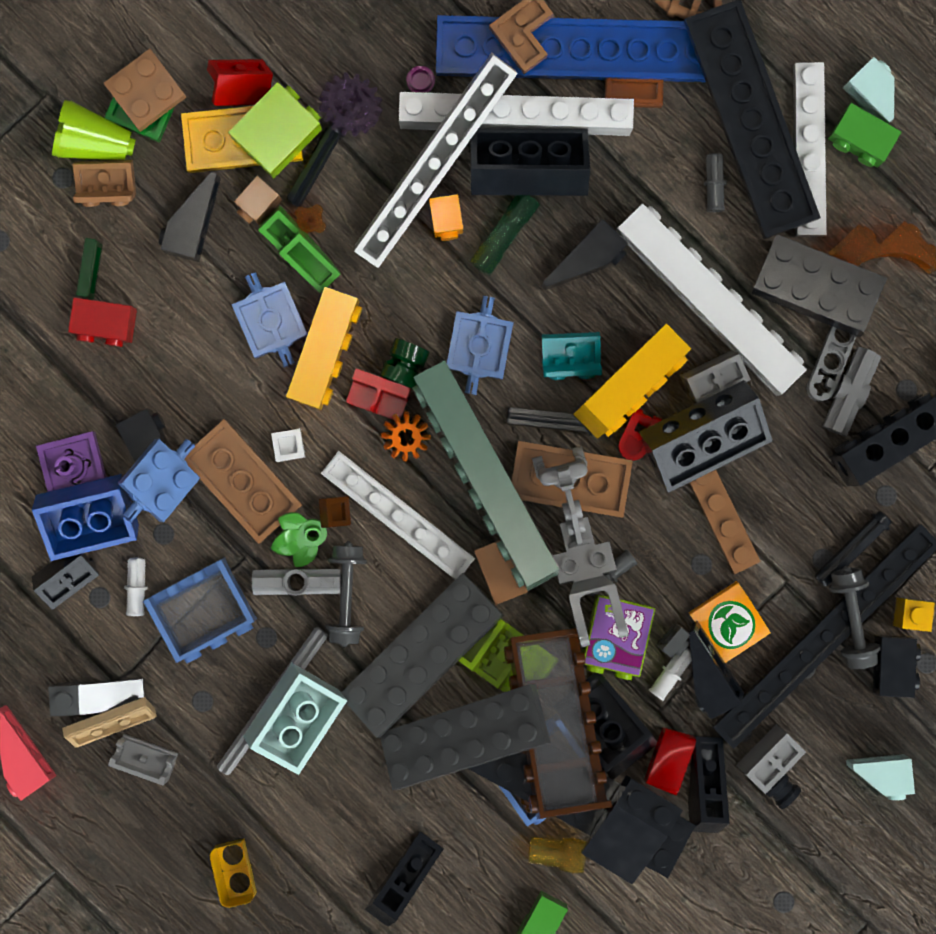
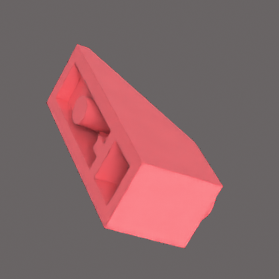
(20, 758)

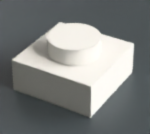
(288, 445)

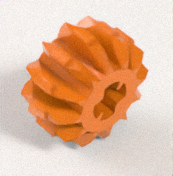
(396, 439)

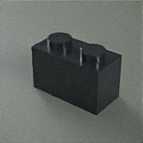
(896, 666)

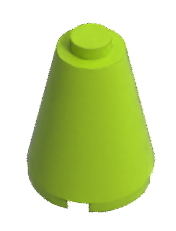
(90, 136)

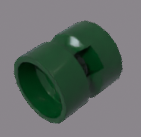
(404, 362)

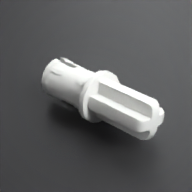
(135, 587)
(671, 674)

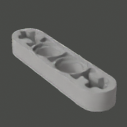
(842, 351)

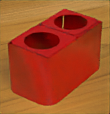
(670, 760)

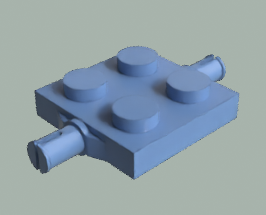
(270, 320)
(479, 345)
(158, 480)

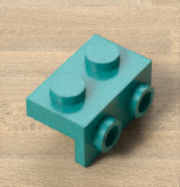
(571, 355)

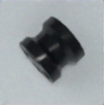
(784, 792)

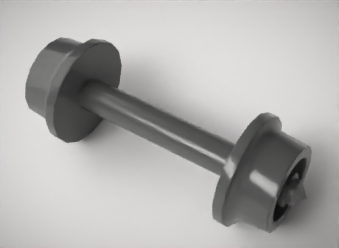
(344, 632)
(861, 654)

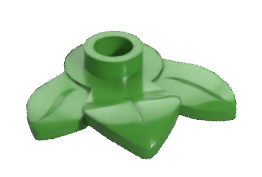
(294, 538)

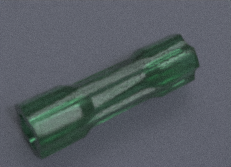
(493, 249)

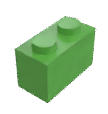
(864, 136)

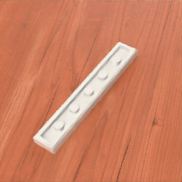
(397, 515)

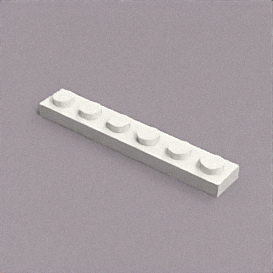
(810, 137)

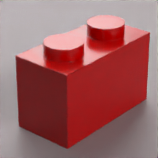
(102, 321)

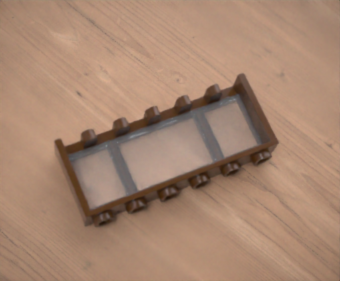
(568, 770)

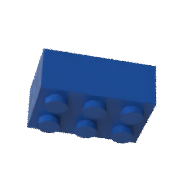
(84, 517)

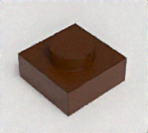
(334, 512)

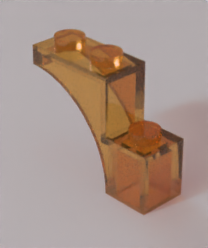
(901, 243)

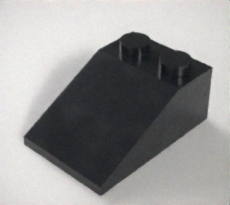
(617, 728)
(631, 830)

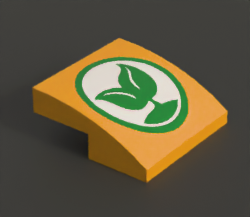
(730, 621)

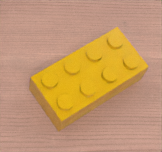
(638, 376)

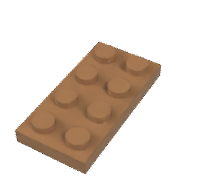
(241, 481)
(599, 492)

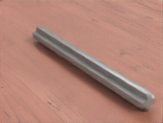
(301, 659)

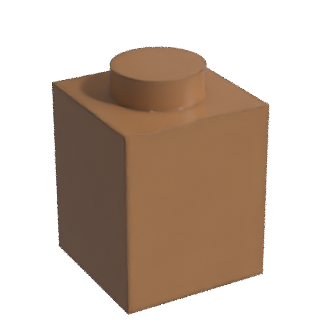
(257, 201)

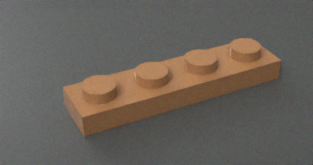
(724, 522)

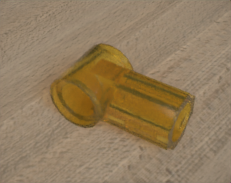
(558, 853)

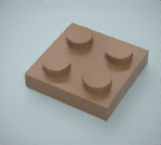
(145, 90)

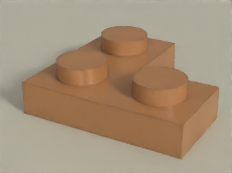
(515, 32)

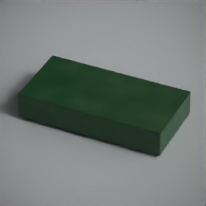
(89, 269)

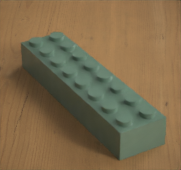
(486, 475)

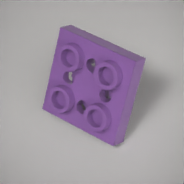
(55, 460)

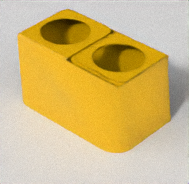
(227, 896)

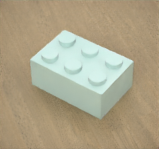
(294, 718)

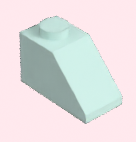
(874, 89)
(887, 774)

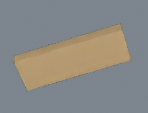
(109, 722)

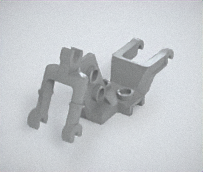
(583, 560)

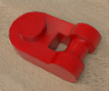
(630, 442)

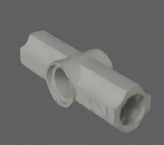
(851, 391)
(278, 581)

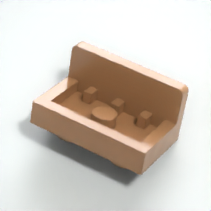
(104, 182)

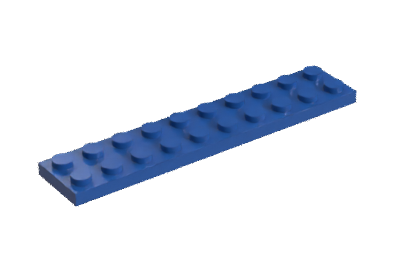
(575, 49)

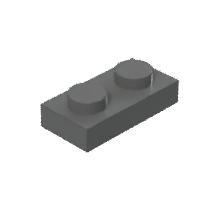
(674, 641)

